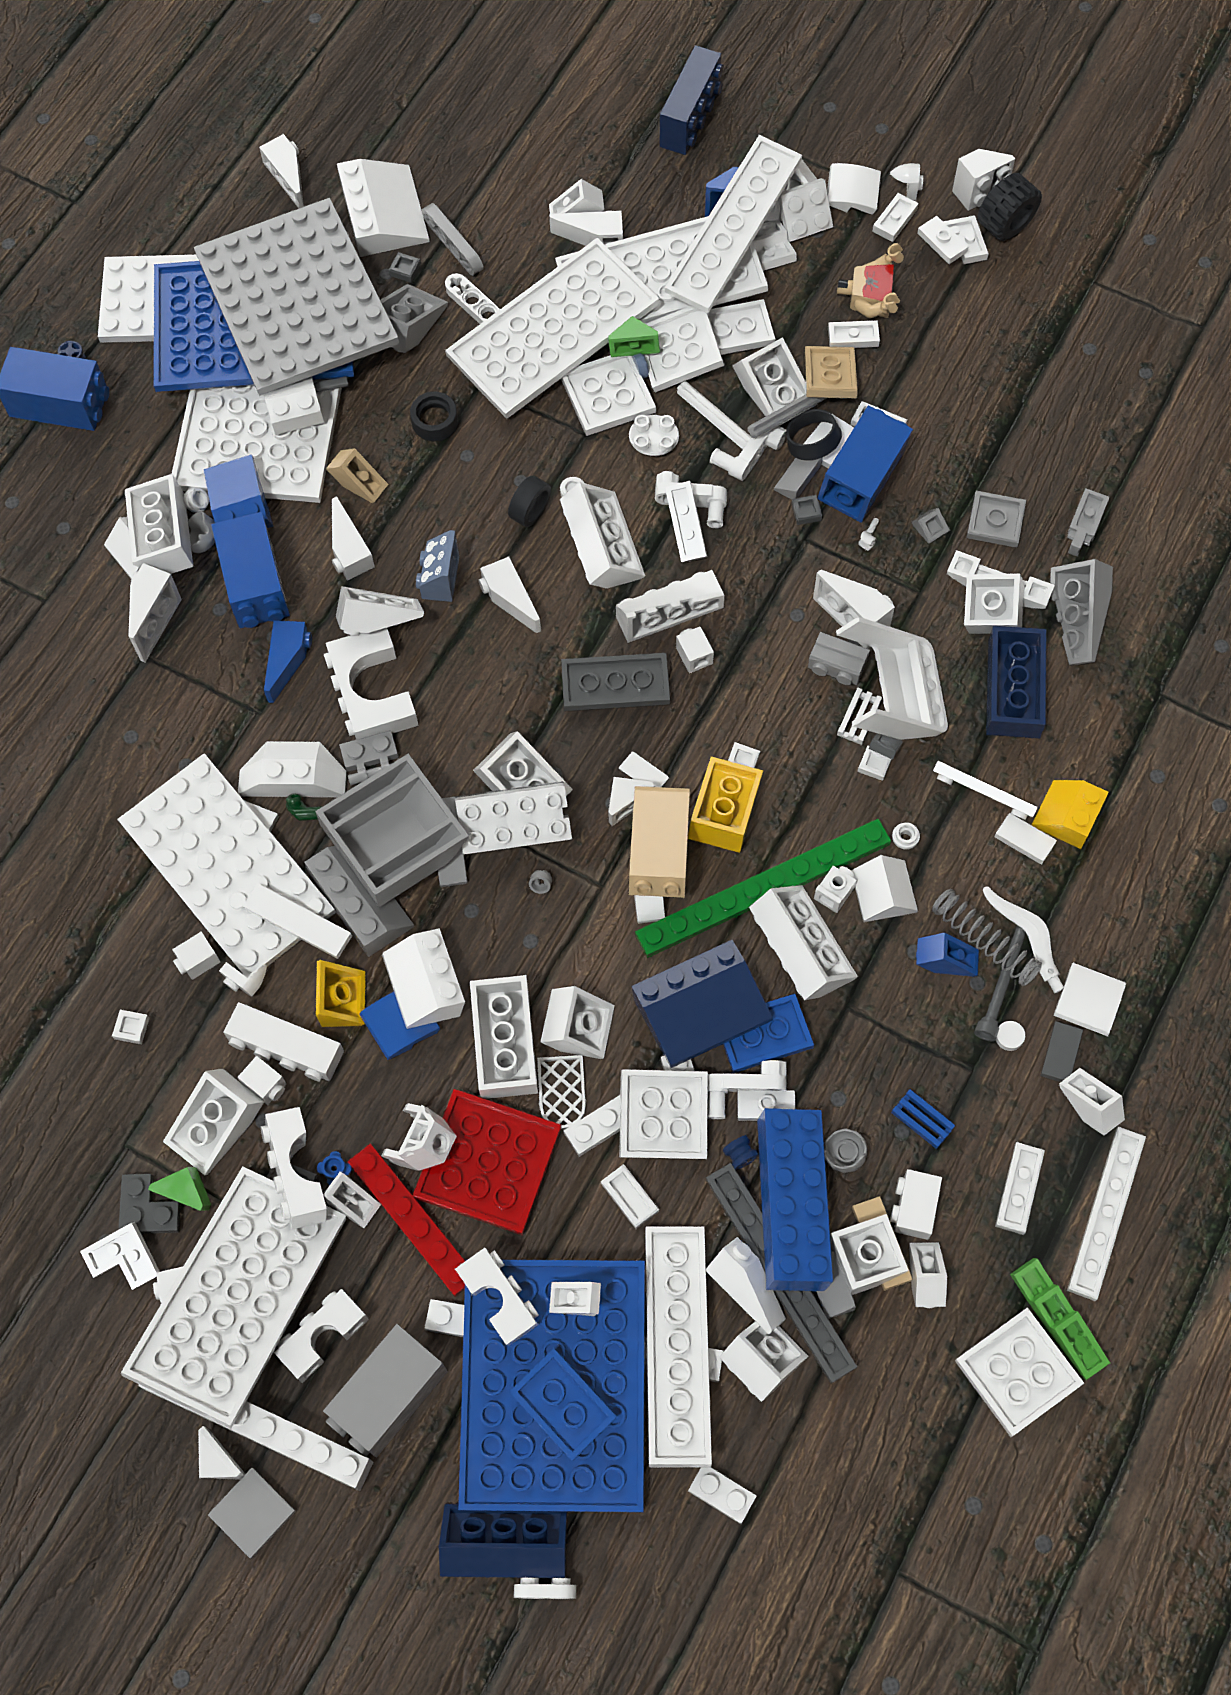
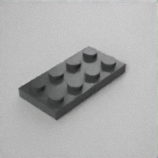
(615, 681)

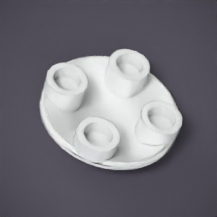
(654, 434)

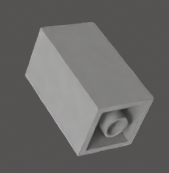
(384, 1392)

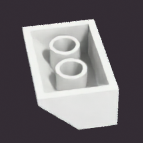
(424, 979)

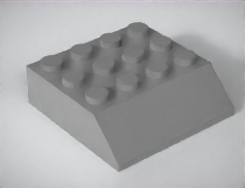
(392, 829)

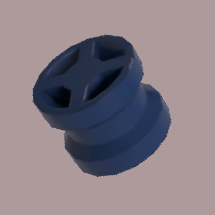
(71, 349)
(740, 1152)

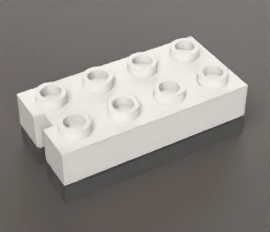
(514, 817)

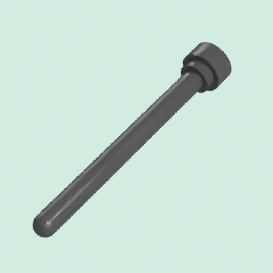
(988, 1027)

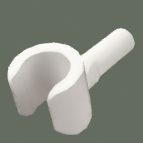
(867, 540)

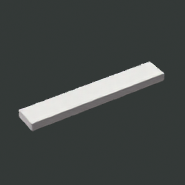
(1106, 1214)

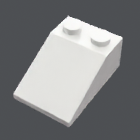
(771, 377)
(848, 600)
(151, 607)
(372, 611)
(516, 765)
(212, 1119)

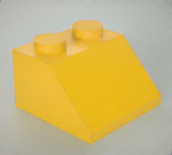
(1070, 810)

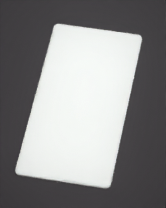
(642, 770)

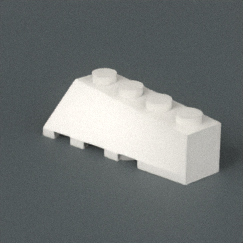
(669, 605)

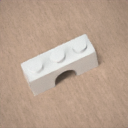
(484, 1272)
(299, 1349)

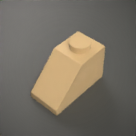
(357, 475)

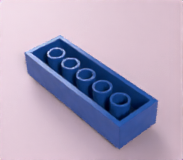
(794, 1200)

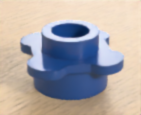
(333, 1160)

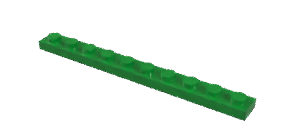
(738, 898)

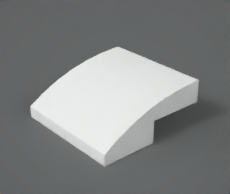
(853, 187)
(773, 246)
(1090, 999)

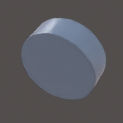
(641, 365)

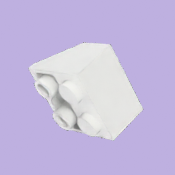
(979, 174)

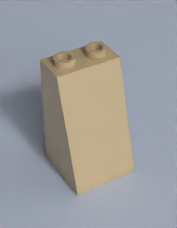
(659, 842)

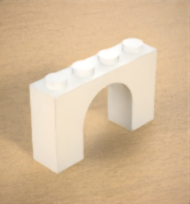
(367, 717)

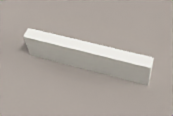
(297, 920)

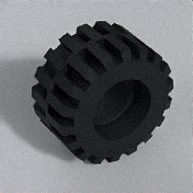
(1009, 206)

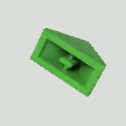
(633, 338)
(183, 1187)

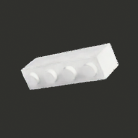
(283, 1042)

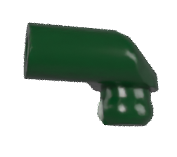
(299, 809)

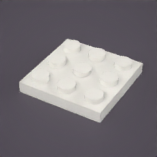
(685, 348)
(607, 393)
(663, 1114)
(1019, 1372)

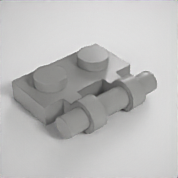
(368, 752)

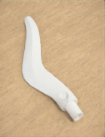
(1037, 934)

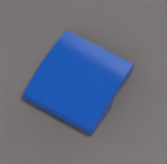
(389, 1029)

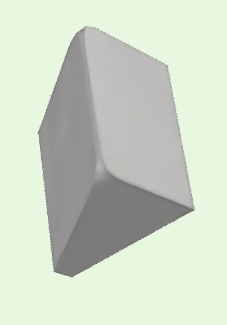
(931, 525)

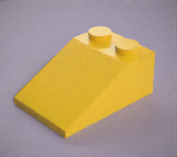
(724, 804)

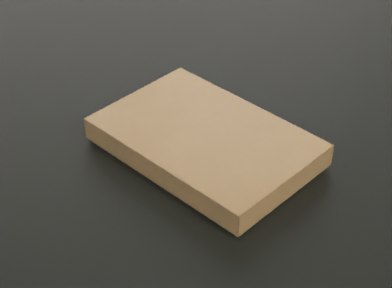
(830, 372)

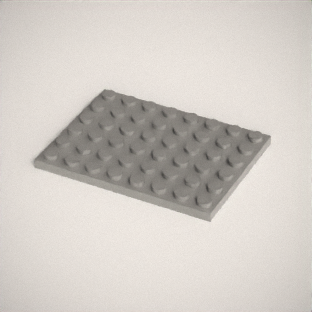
(295, 296)

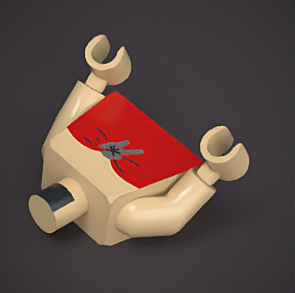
(872, 285)

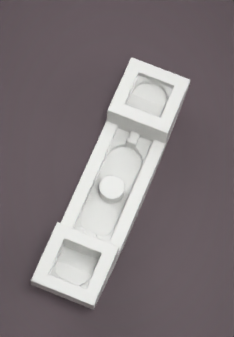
(1035, 591)

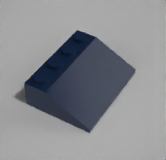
(701, 1003)

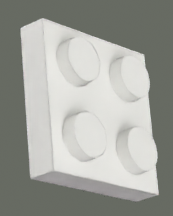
(805, 209)

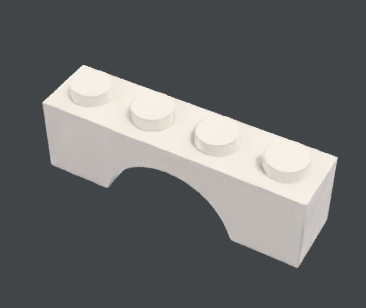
(302, 1198)

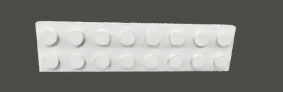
(733, 224)
(677, 1348)

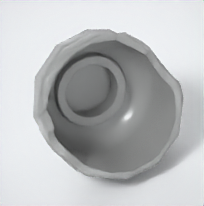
(201, 532)
(845, 1150)

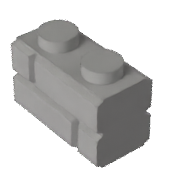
(838, 659)

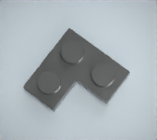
(138, 1207)

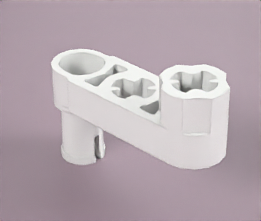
(742, 465)
(705, 496)
(772, 1077)

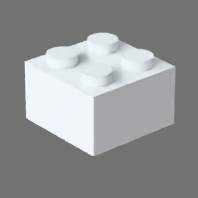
(993, 602)

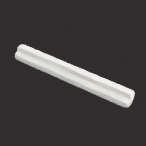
(713, 414)

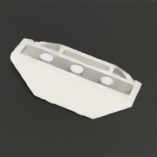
(292, 768)

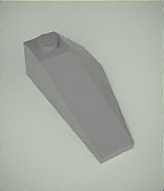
(1082, 602)

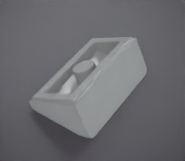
(797, 477)
(837, 1297)

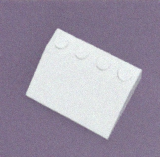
(382, 205)

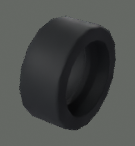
(434, 400)
(529, 501)

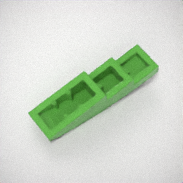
(1060, 1319)

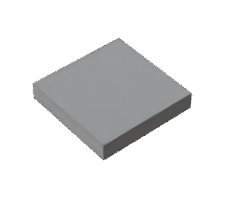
(996, 519)
(251, 1513)

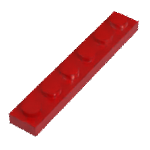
(409, 1217)

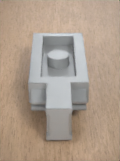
(1086, 520)

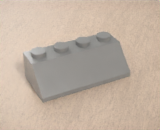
(368, 923)

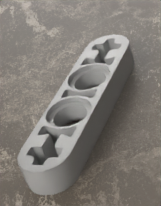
(452, 239)

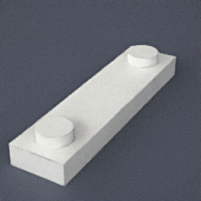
(1020, 808)

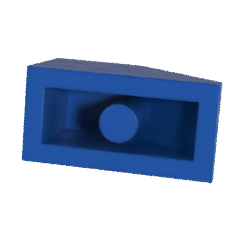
(947, 955)

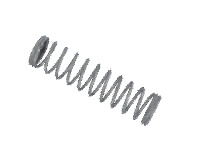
(948, 904)

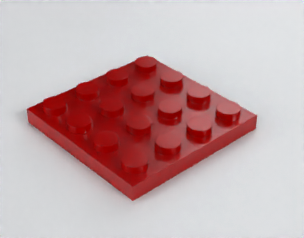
(492, 1163)

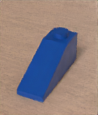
(286, 654)

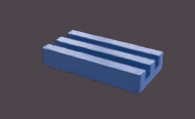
(948, 1125)

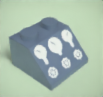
(439, 568)

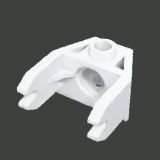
(423, 1152)

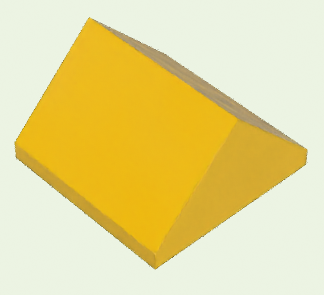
(339, 995)

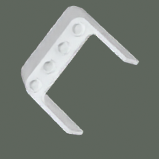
(907, 682)

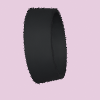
(820, 448)

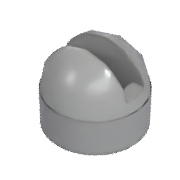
(534, 882)

